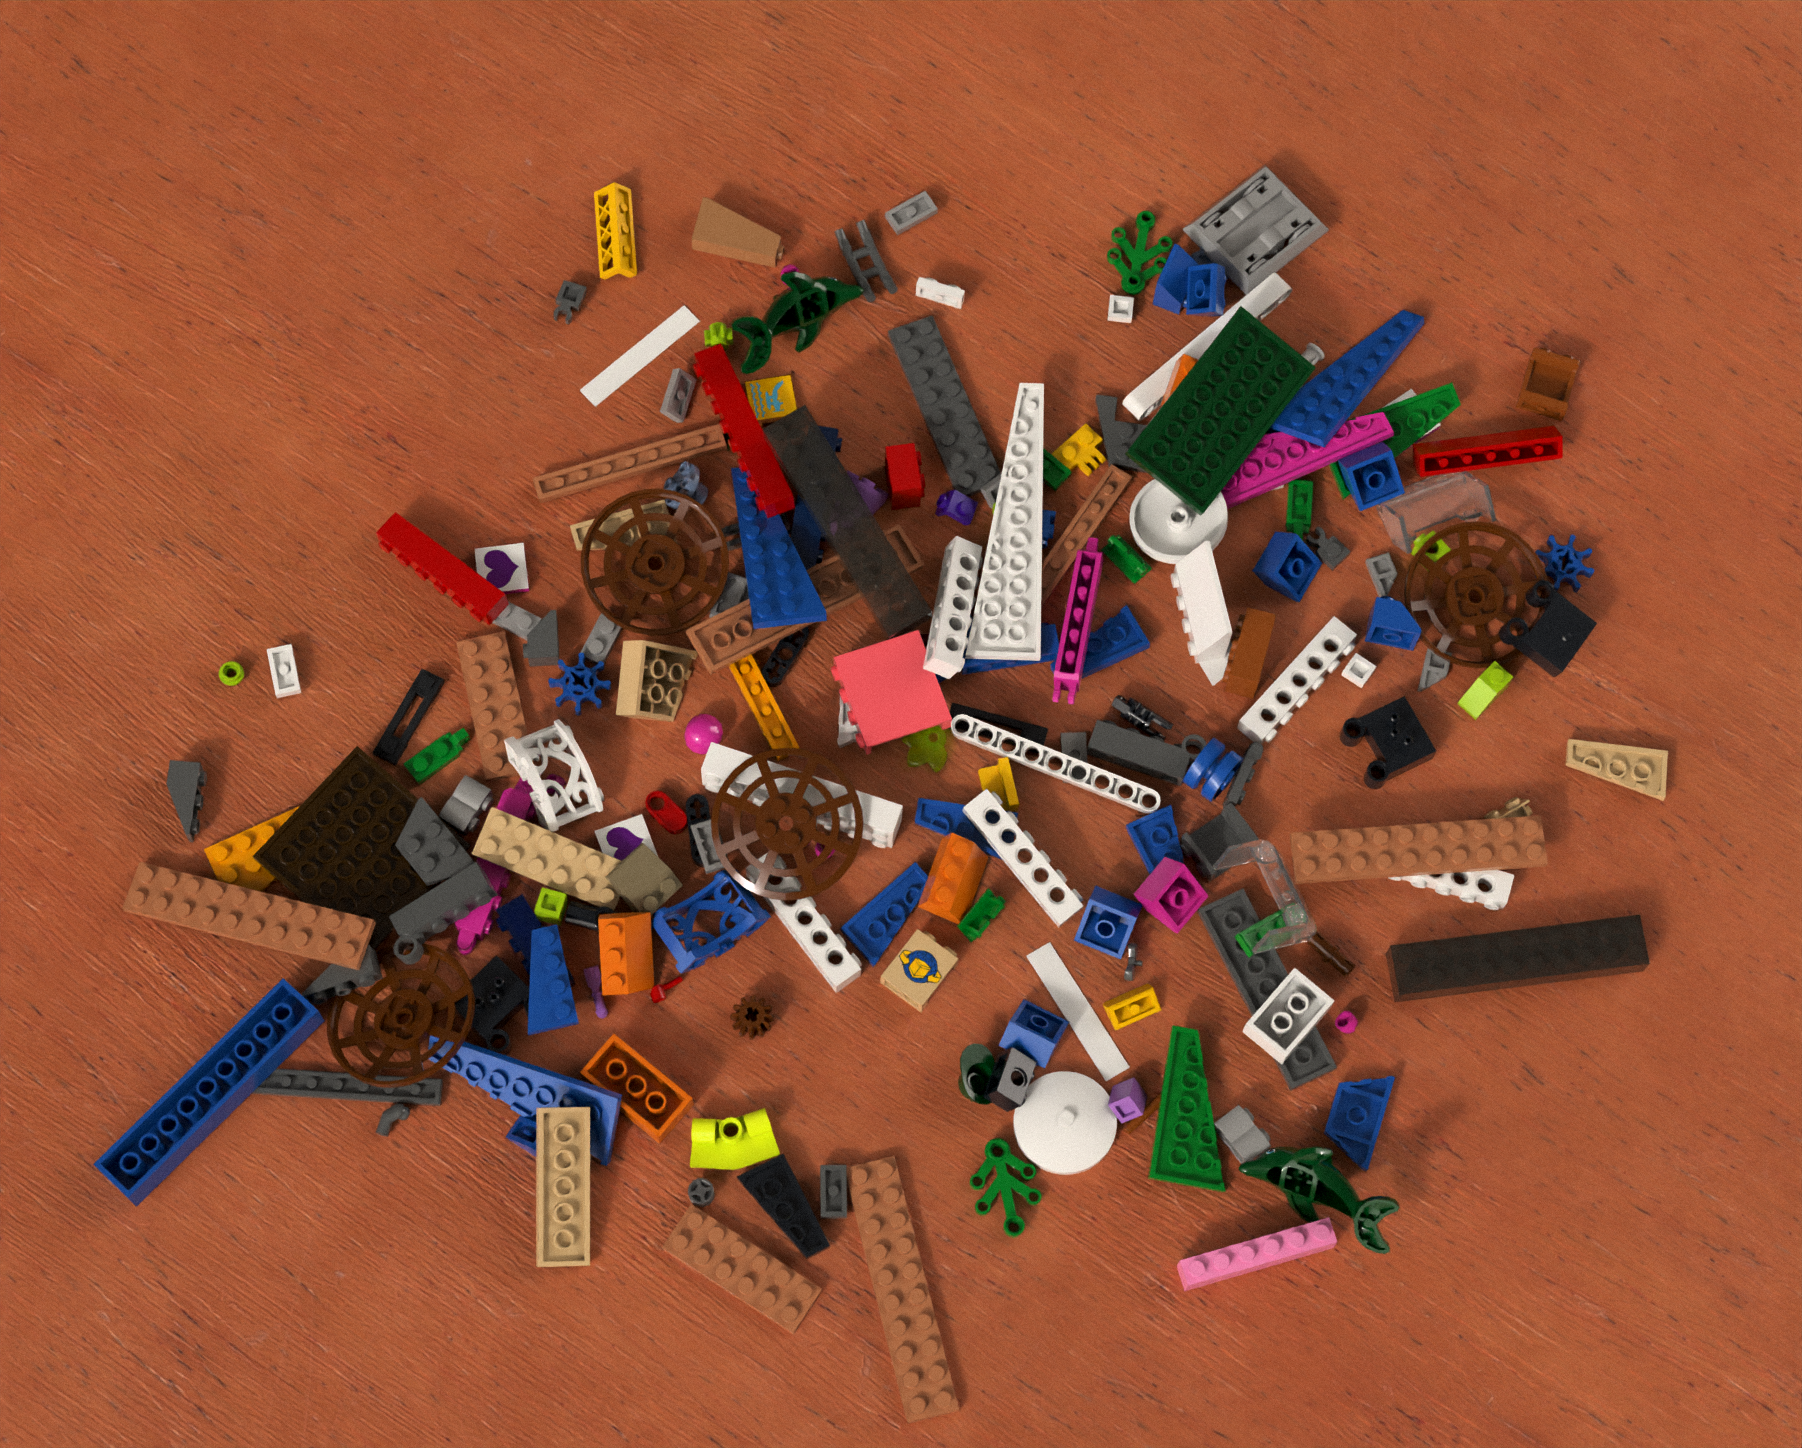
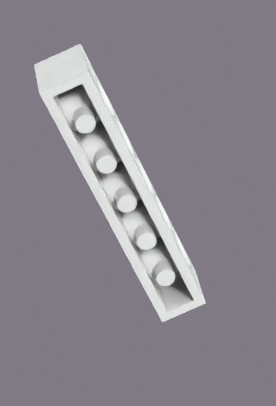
(953, 608)
(1334, 634)
(990, 802)
(1497, 881)
(835, 974)

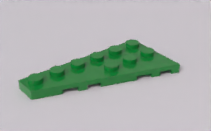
(1409, 421)
(1185, 1129)

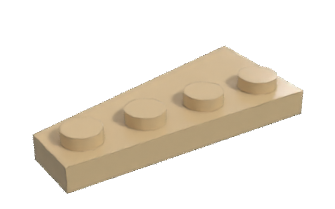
(615, 520)
(1624, 765)

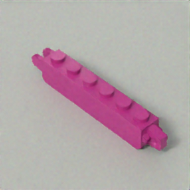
(1078, 621)
(479, 922)

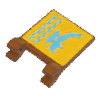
(771, 398)

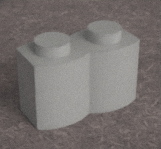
(466, 805)
(1241, 1134)

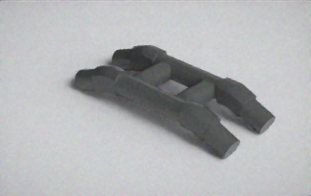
(869, 249)

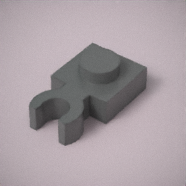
(569, 298)
(1330, 550)

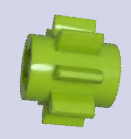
(718, 334)

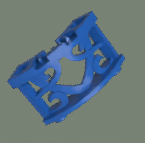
(695, 955)

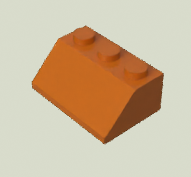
(953, 878)
(626, 952)

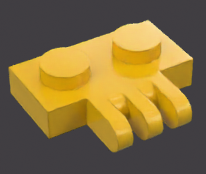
(1081, 450)

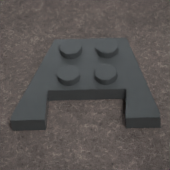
(1117, 435)

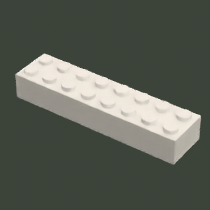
(880, 816)

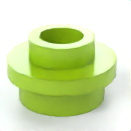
(228, 667)

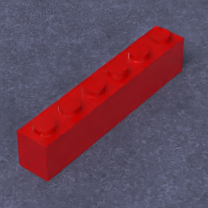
(1487, 451)
(442, 569)

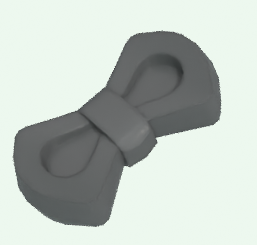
(1132, 962)

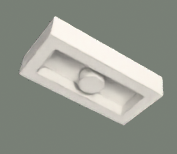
(938, 292)
(283, 671)

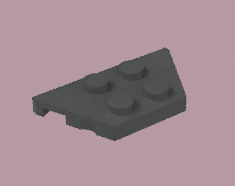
(431, 846)

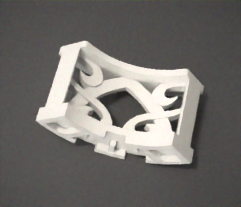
(521, 755)

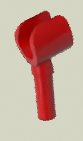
(657, 992)

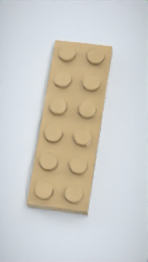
(547, 858)
(562, 1186)

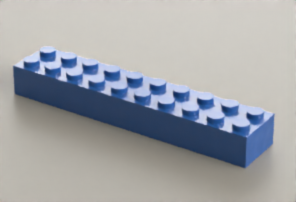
(209, 1092)

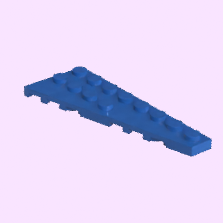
(774, 571)
(533, 1087)

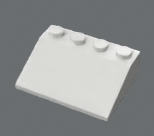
(1202, 604)

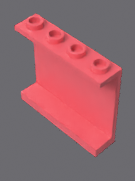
(890, 690)

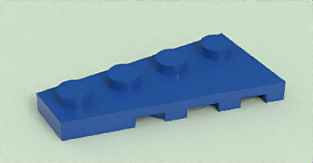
(1113, 642)
(882, 917)
(550, 989)

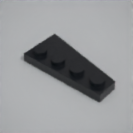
(785, 1203)

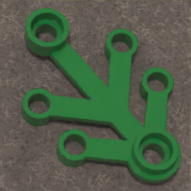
(1138, 256)
(1004, 1182)

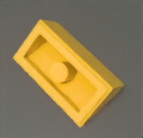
(1132, 1006)

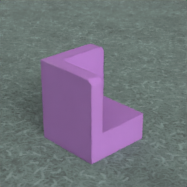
(1127, 1100)

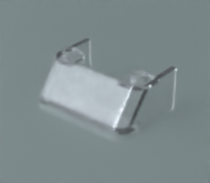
(1433, 503)
(1296, 915)

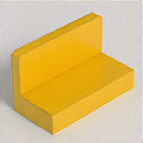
(1000, 780)

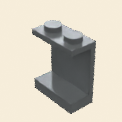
(1214, 838)

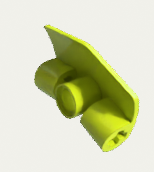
(749, 1146)

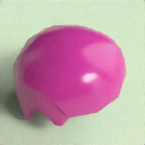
(701, 732)

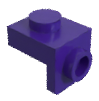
(956, 506)

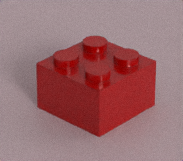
(904, 476)

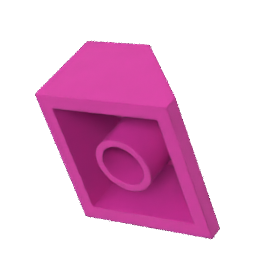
(1171, 894)

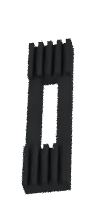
(1028, 731)
(391, 747)

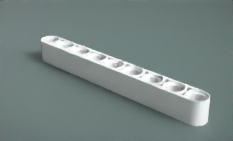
(1258, 302)
(1046, 755)

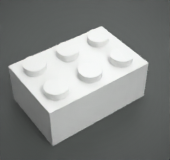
(1288, 1016)

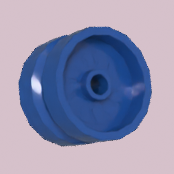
(1215, 771)

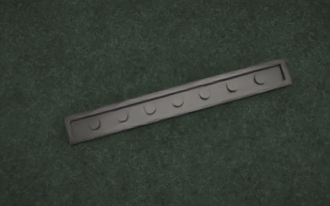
(345, 1087)

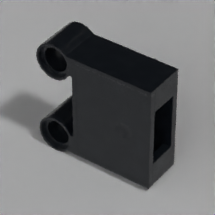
(1553, 634)
(1394, 739)
(498, 998)

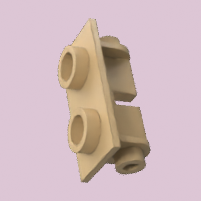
(1514, 808)

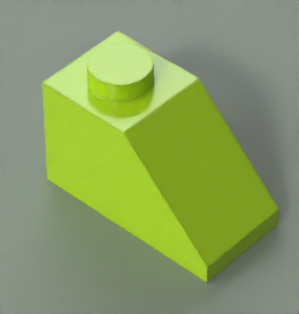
(1485, 690)

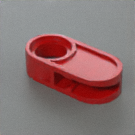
(670, 817)

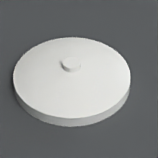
(1170, 528)
(1065, 1123)

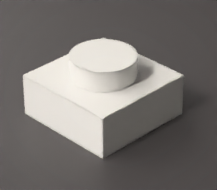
(1120, 309)
(1358, 670)

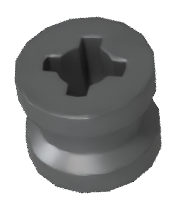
(700, 1187)

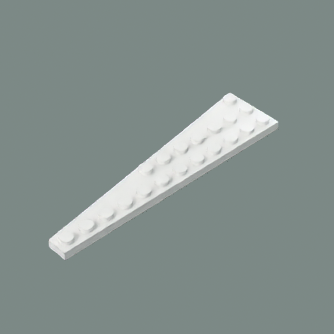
(1009, 593)

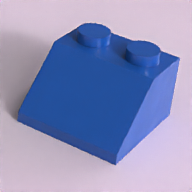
(1172, 283)
(1206, 290)
(1371, 476)
(1287, 565)
(1392, 625)
(1108, 922)
(1034, 1032)

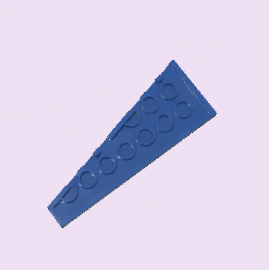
(1335, 393)

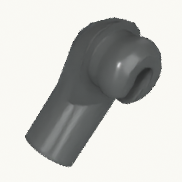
(390, 1115)

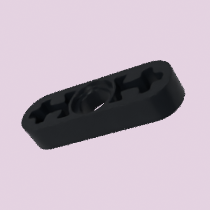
(782, 672)
(691, 814)

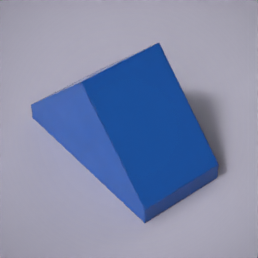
(524, 1134)

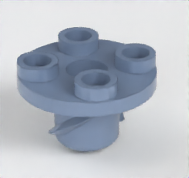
(687, 483)

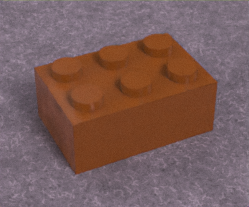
(1248, 652)

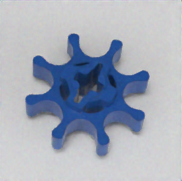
(1573, 563)
(577, 692)

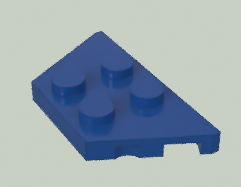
(1358, 1117)

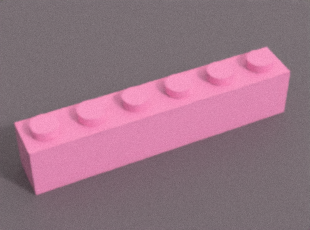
(1256, 1254)

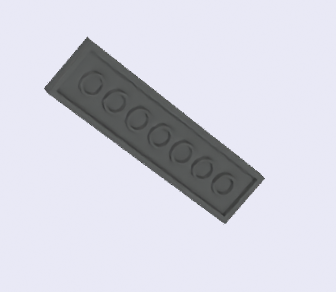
(944, 405)
(1258, 979)

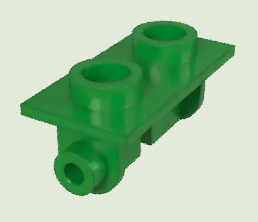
(1126, 558)
(980, 914)

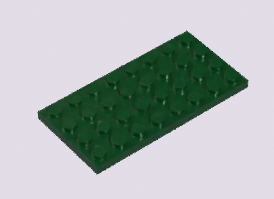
(1220, 410)

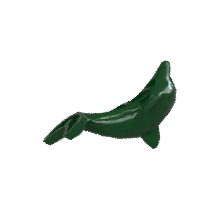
(796, 309)
(1310, 1178)

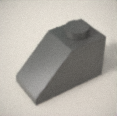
(543, 642)

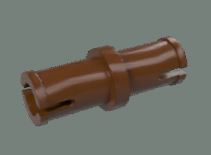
(1331, 954)

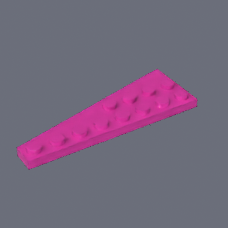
(1283, 458)

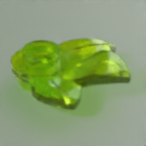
(925, 751)

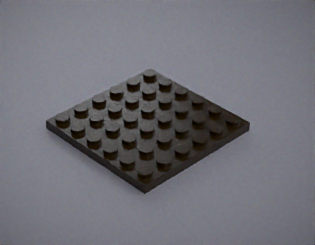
(343, 847)

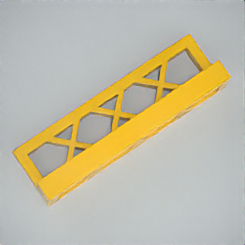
(619, 228)

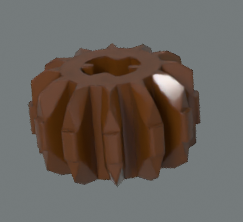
(741, 1017)

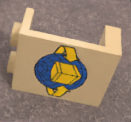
(919, 969)

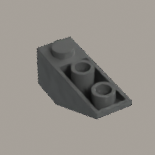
(185, 786)
(341, 980)

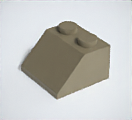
(643, 880)

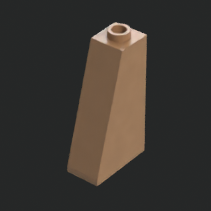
(734, 236)

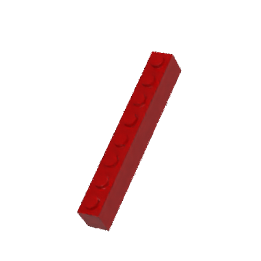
(744, 431)

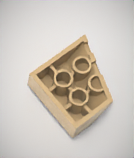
(652, 679)

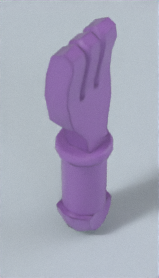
(594, 981)

